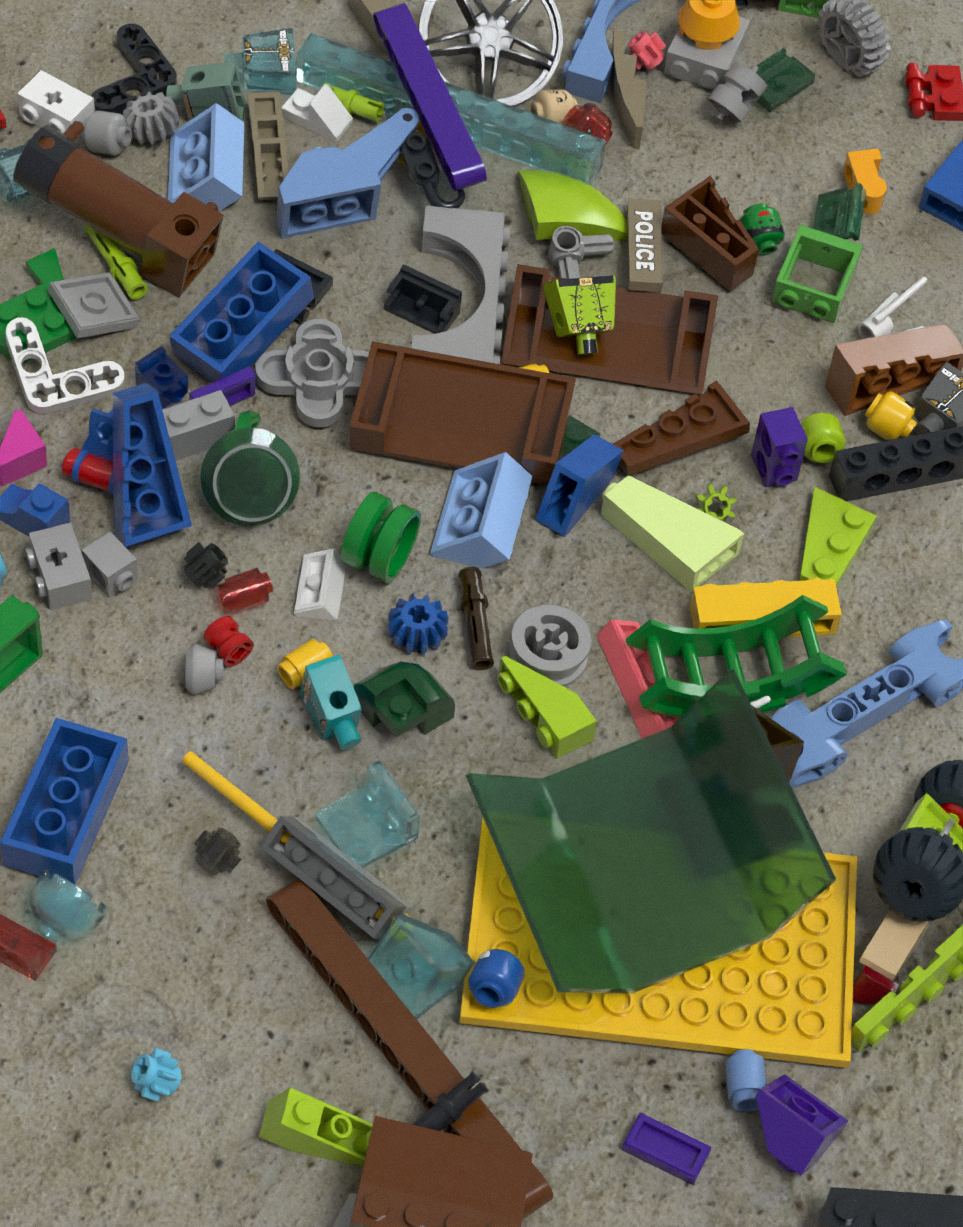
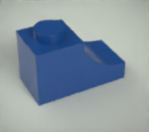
(33, 509)

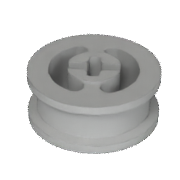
(548, 631)

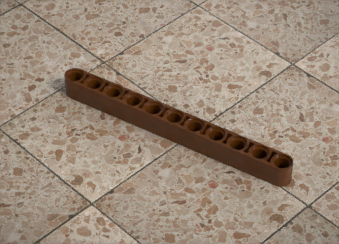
(387, 1019)

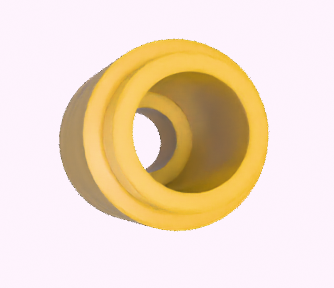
(293, 664)

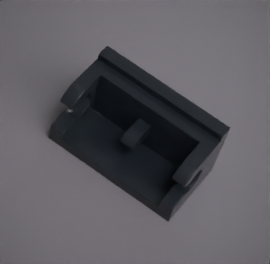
(423, 300)

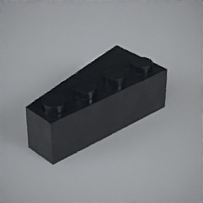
(890, 1209)

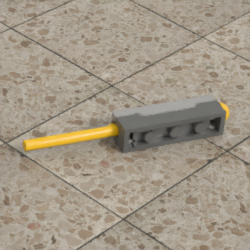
(314, 860)

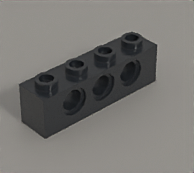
(898, 464)

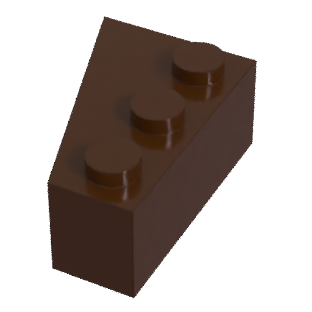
(710, 235)

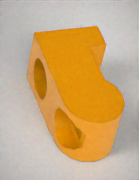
(863, 168)

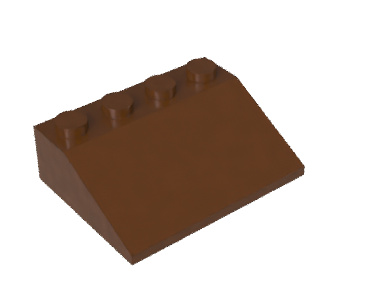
(438, 1180)

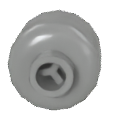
(106, 133)

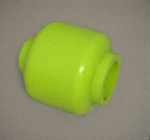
(823, 436)

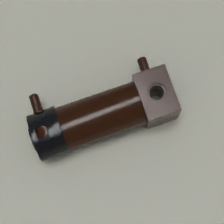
(169, 236)

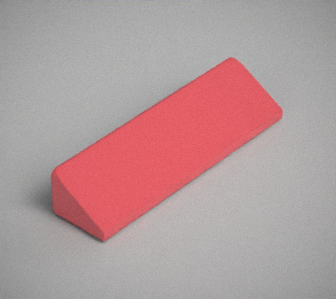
(633, 675)

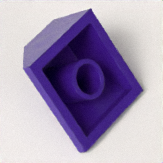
(796, 1124)

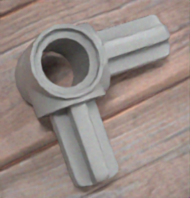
(568, 259)

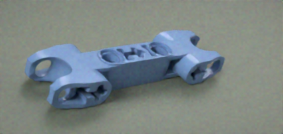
(917, 671)

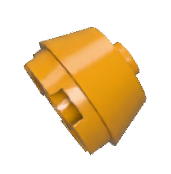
(709, 22)

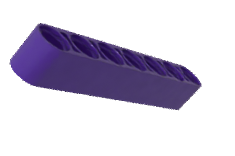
(429, 97)

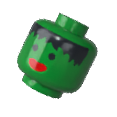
(764, 227)

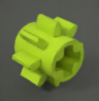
(706, 500)

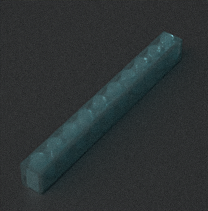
(489, 122)

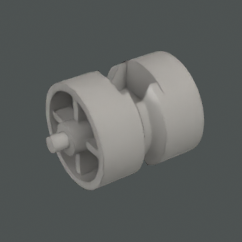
(735, 95)

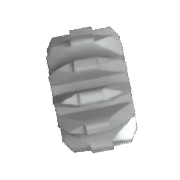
(151, 117)

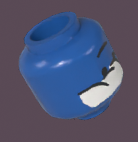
(496, 978)

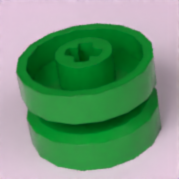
(380, 537)

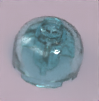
(64, 908)

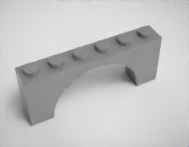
(474, 243)

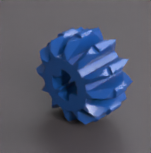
(418, 624)

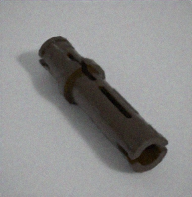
(474, 606)

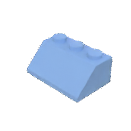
(208, 158)
(482, 512)

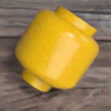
(890, 416)

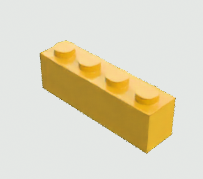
(738, 603)

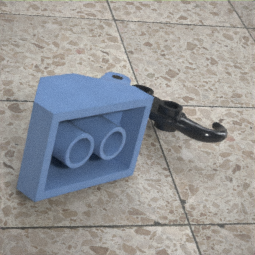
(343, 186)

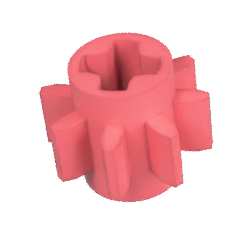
(647, 49)

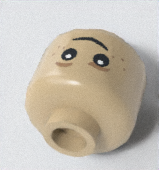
(553, 104)

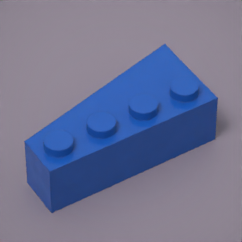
(145, 472)

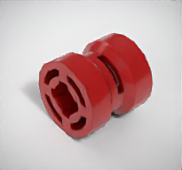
(229, 642)

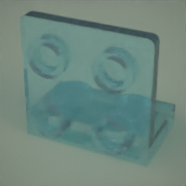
(371, 819)

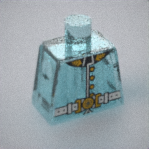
(267, 61)

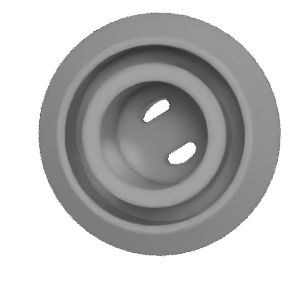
(202, 669)

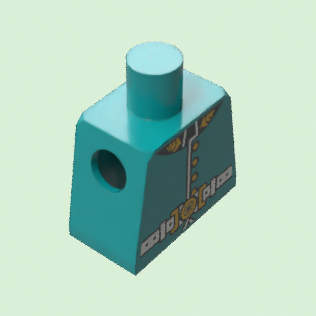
(332, 701)

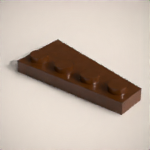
(691, 428)

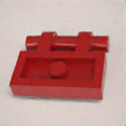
(944, 89)

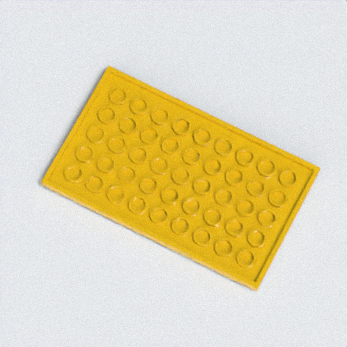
(775, 997)

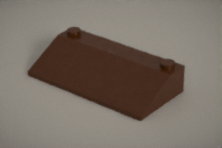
(653, 344)
(459, 410)

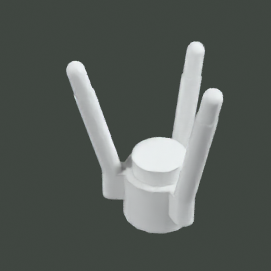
(879, 322)

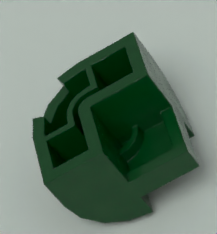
(403, 698)

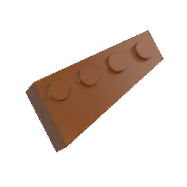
(889, 363)

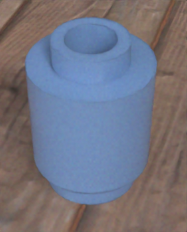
(744, 1079)

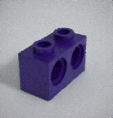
(779, 447)

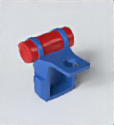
(95, 459)

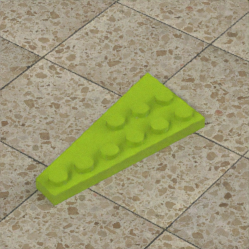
(918, 987)

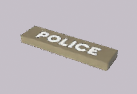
(644, 245)

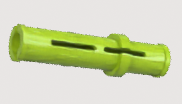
(121, 266)

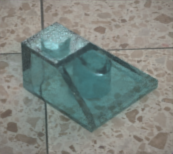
(420, 963)

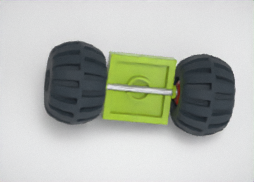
(923, 863)

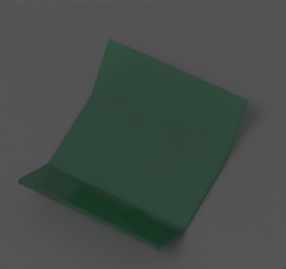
(657, 849)

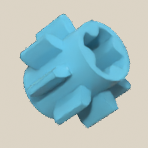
(156, 1074)

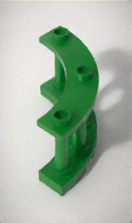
(677, 697)

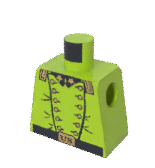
(582, 309)

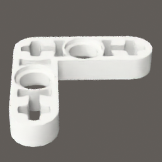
(44, 379)

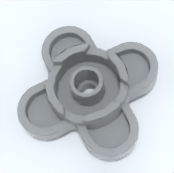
(314, 371)

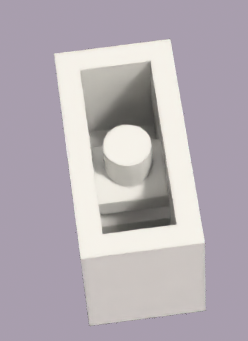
(53, 103)

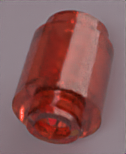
(245, 590)

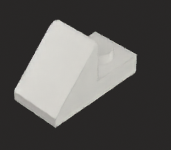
(318, 112)

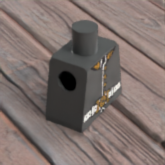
(941, 402)

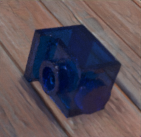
(163, 375)

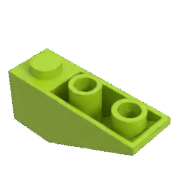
(554, 711)
(315, 1128)

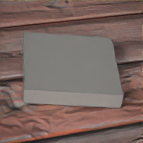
(93, 305)

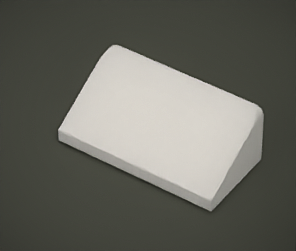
(320, 585)

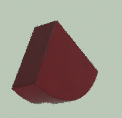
(871, 986)

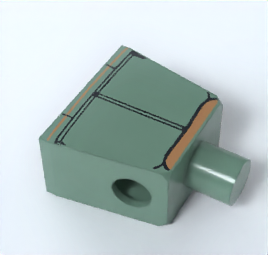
(209, 85)

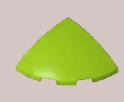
(563, 201)

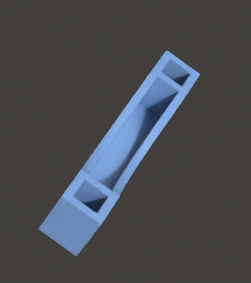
(592, 62)

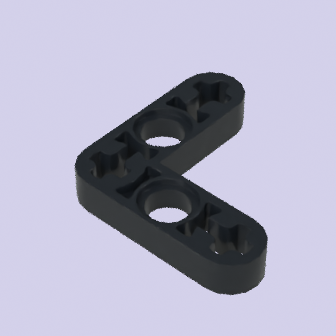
(146, 74)

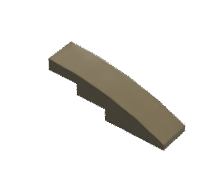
(627, 91)
(268, 143)

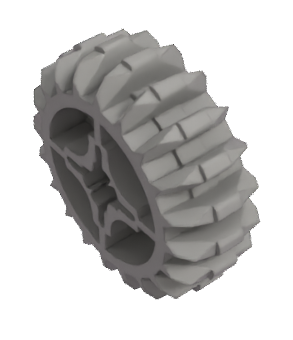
(854, 35)

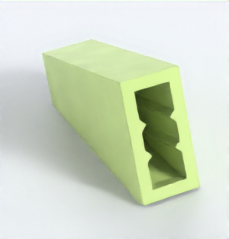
(670, 531)

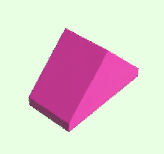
(21, 450)

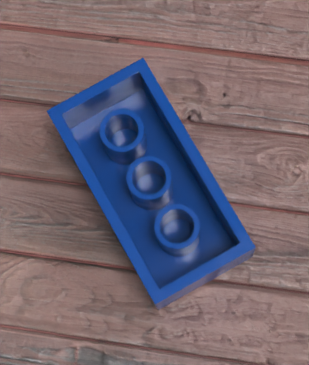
(242, 314)
(64, 801)

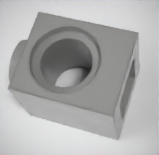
(110, 564)

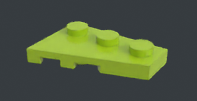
(833, 536)

